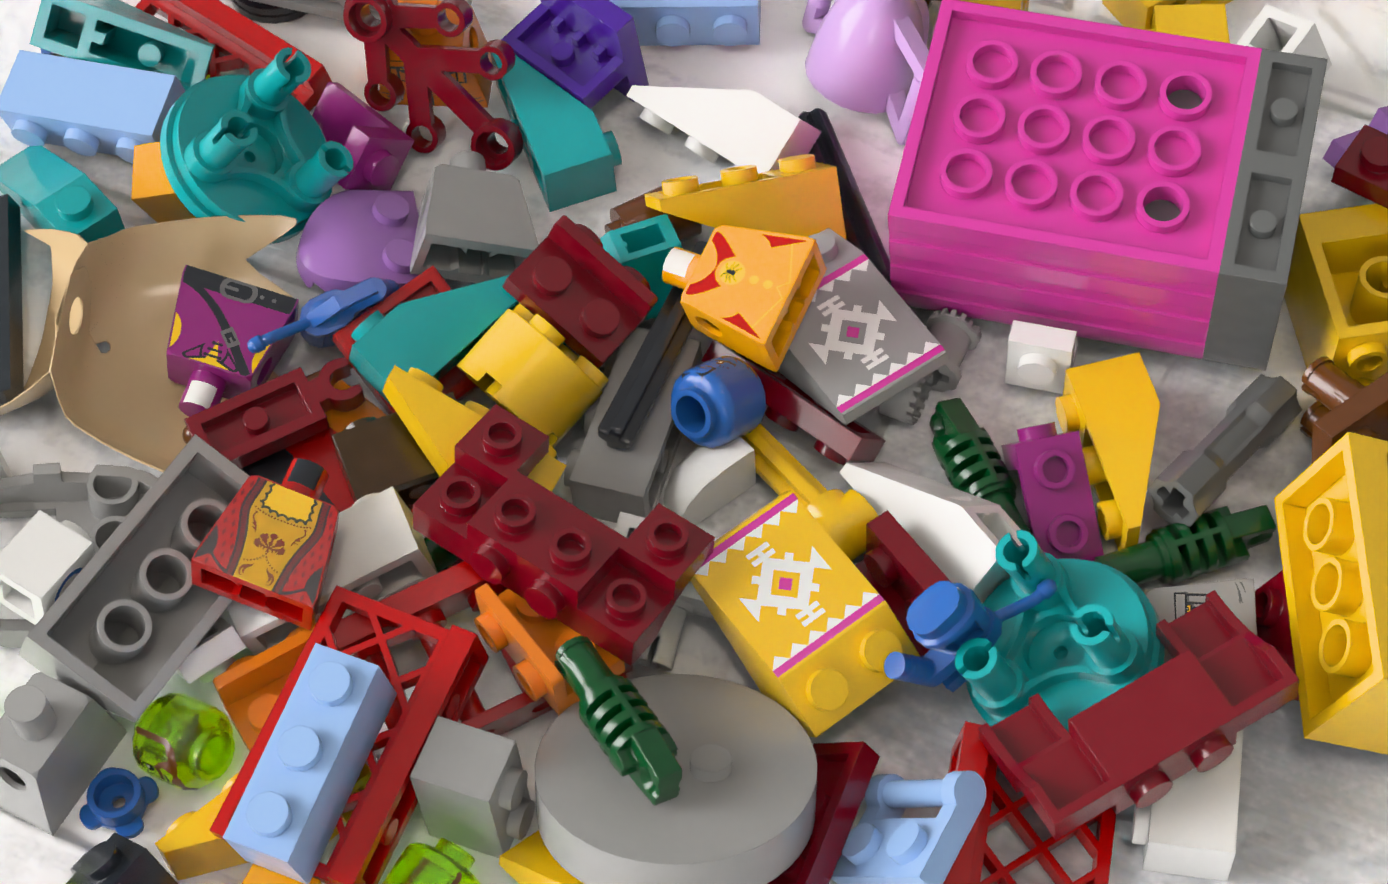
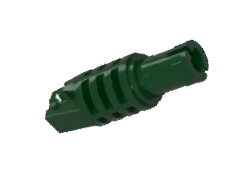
(971, 459)
(1185, 552)
(621, 721)

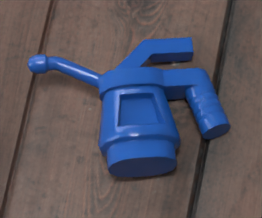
(329, 313)
(943, 621)

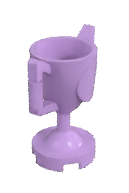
(869, 55)

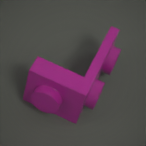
(371, 139)
(1056, 491)

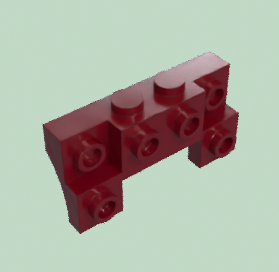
(553, 551)
(1149, 730)

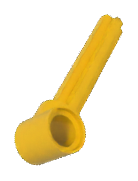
(839, 513)

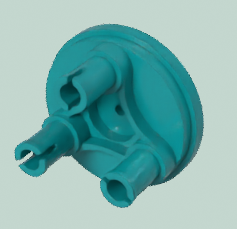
(251, 146)
(1067, 648)

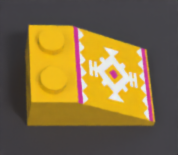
(800, 614)

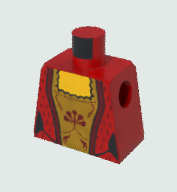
(272, 545)

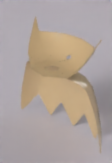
(127, 295)

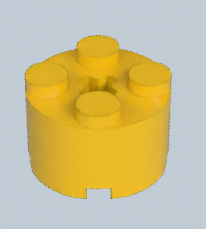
(533, 373)

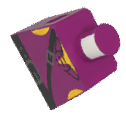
(211, 336)

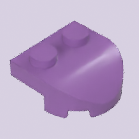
(359, 238)

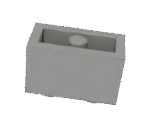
(472, 788)

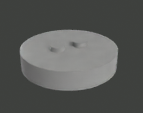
(740, 800)

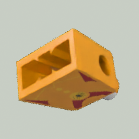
(748, 289)

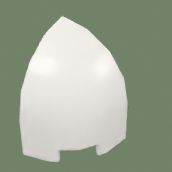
(710, 479)

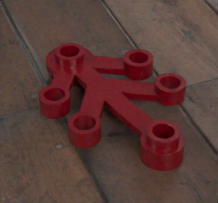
(428, 69)

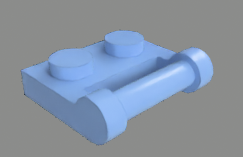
(910, 849)

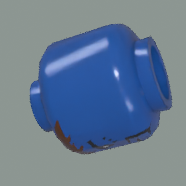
(718, 401)

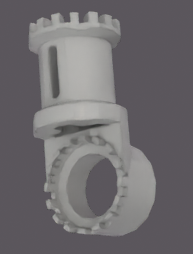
(956, 338)

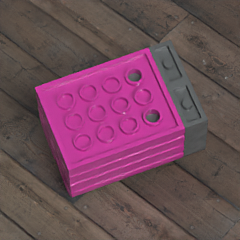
(1104, 181)

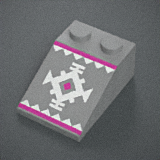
(857, 337)

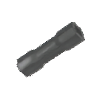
(1202, 473)

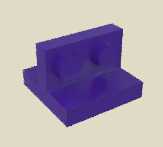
(581, 47)

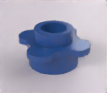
(109, 787)

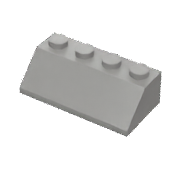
(134, 603)

